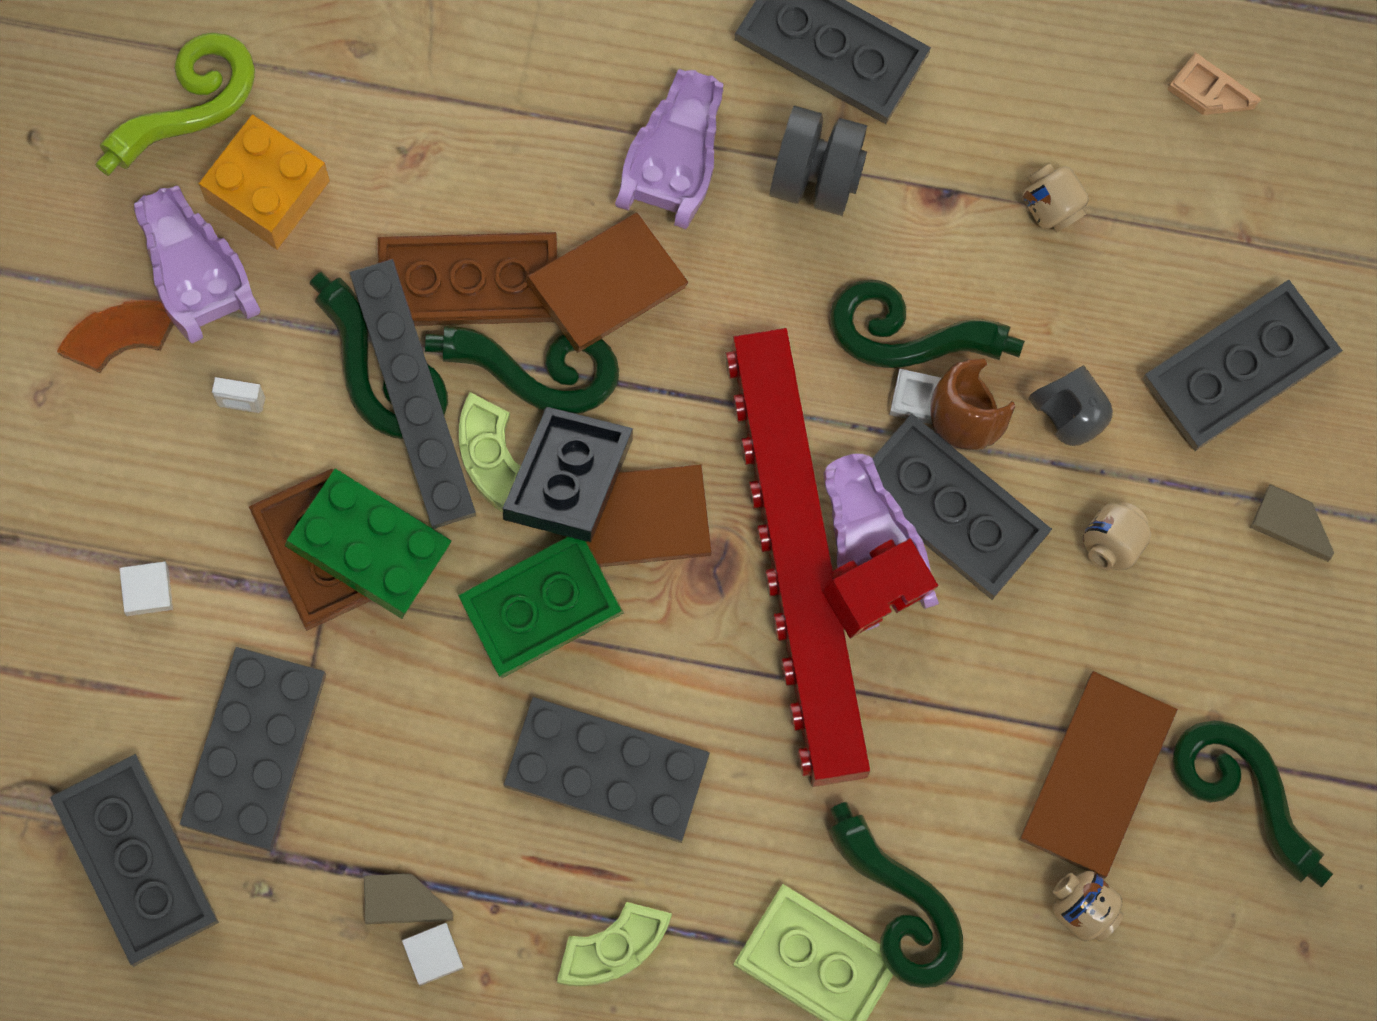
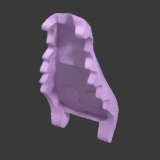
(674, 152)
(191, 266)
(866, 513)

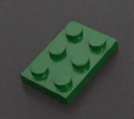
(368, 543)
(540, 605)

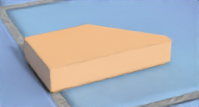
(1210, 89)

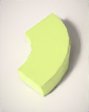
(485, 449)
(615, 950)

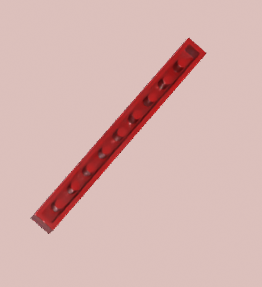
(799, 558)

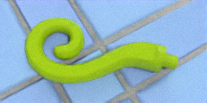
(138, 133)

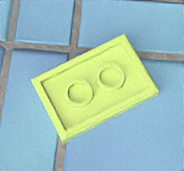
(815, 960)

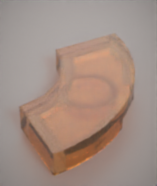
(115, 330)

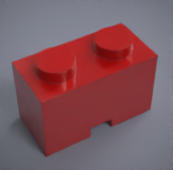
(891, 578)

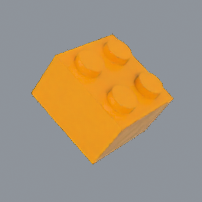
(264, 181)

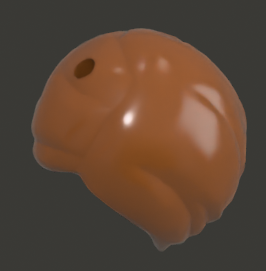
(966, 410)

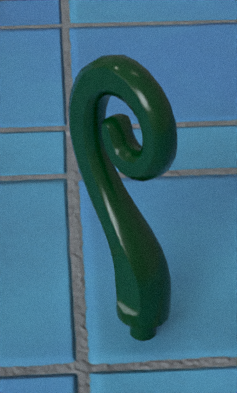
(344, 310)
(971, 335)
(475, 348)
(1286, 842)
(866, 857)

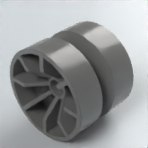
(807, 158)

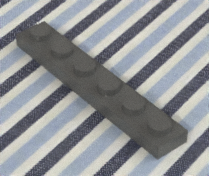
(412, 394)

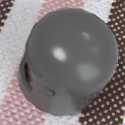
(1077, 396)

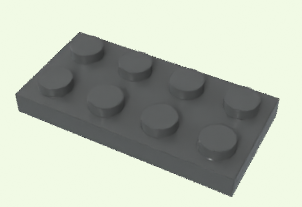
(837, 50)
(1241, 365)
(958, 507)
(253, 749)
(606, 769)
(134, 860)

